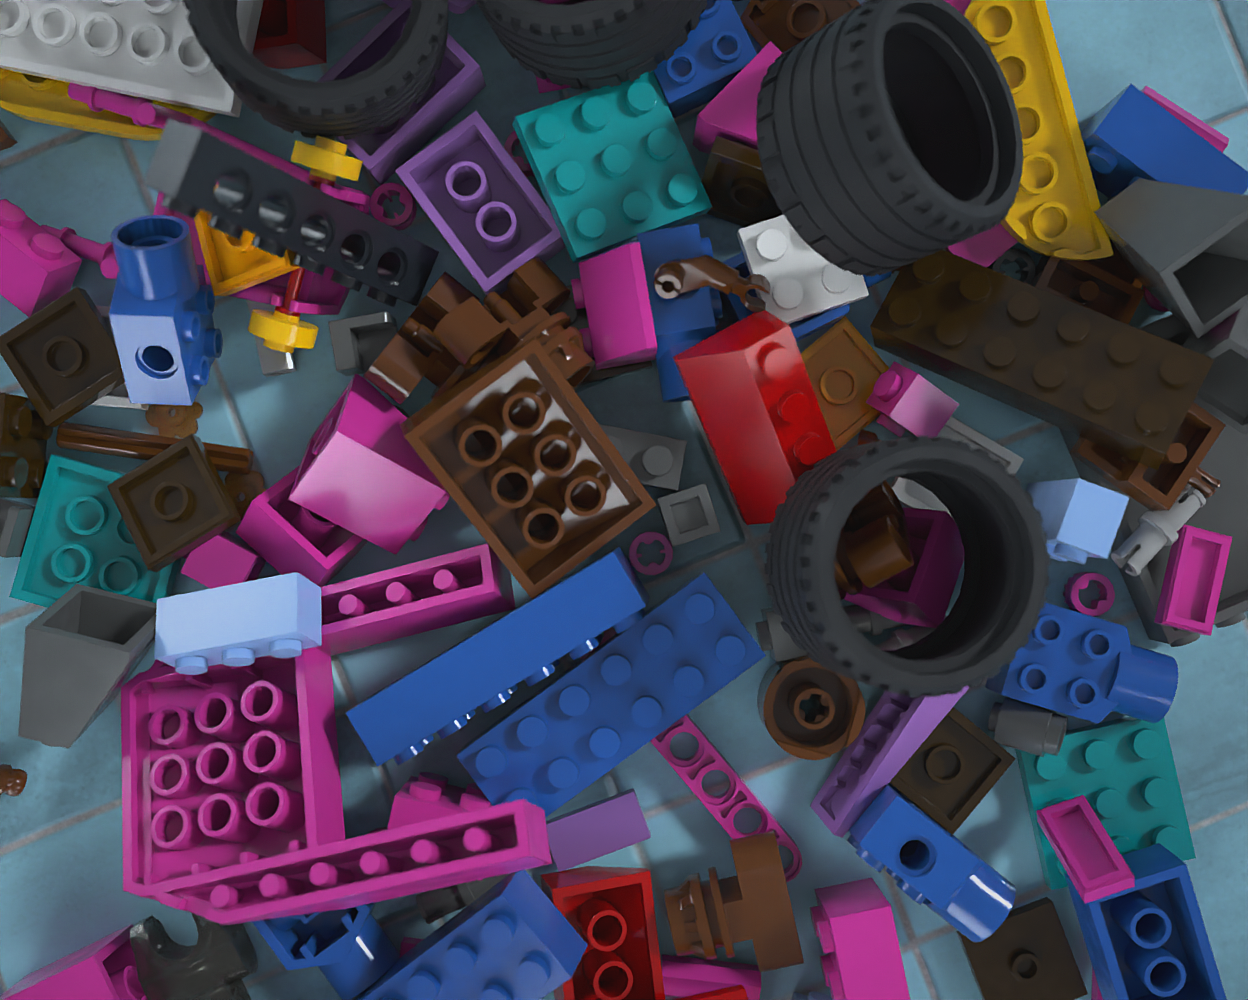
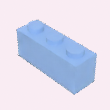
(1077, 517)
(238, 623)

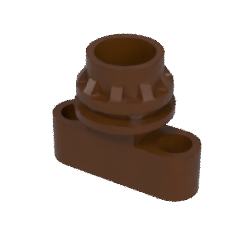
(515, 316)
(418, 353)
(872, 542)
(738, 908)

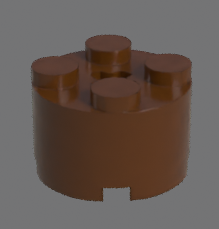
(822, 729)

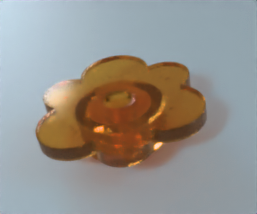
(181, 424)
(249, 484)

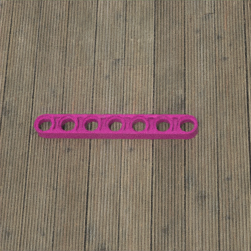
(735, 797)

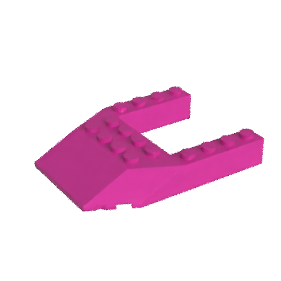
(240, 769)

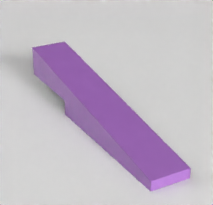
(878, 753)

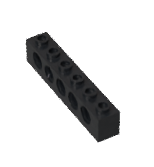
(290, 215)

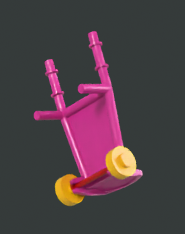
(290, 293)

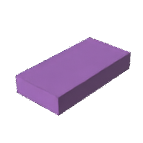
(597, 830)

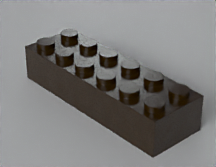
(1041, 354)

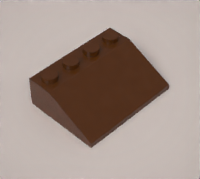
(528, 465)

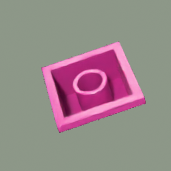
(616, 307)
(295, 537)
(925, 589)

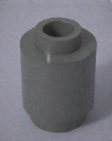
(1027, 727)

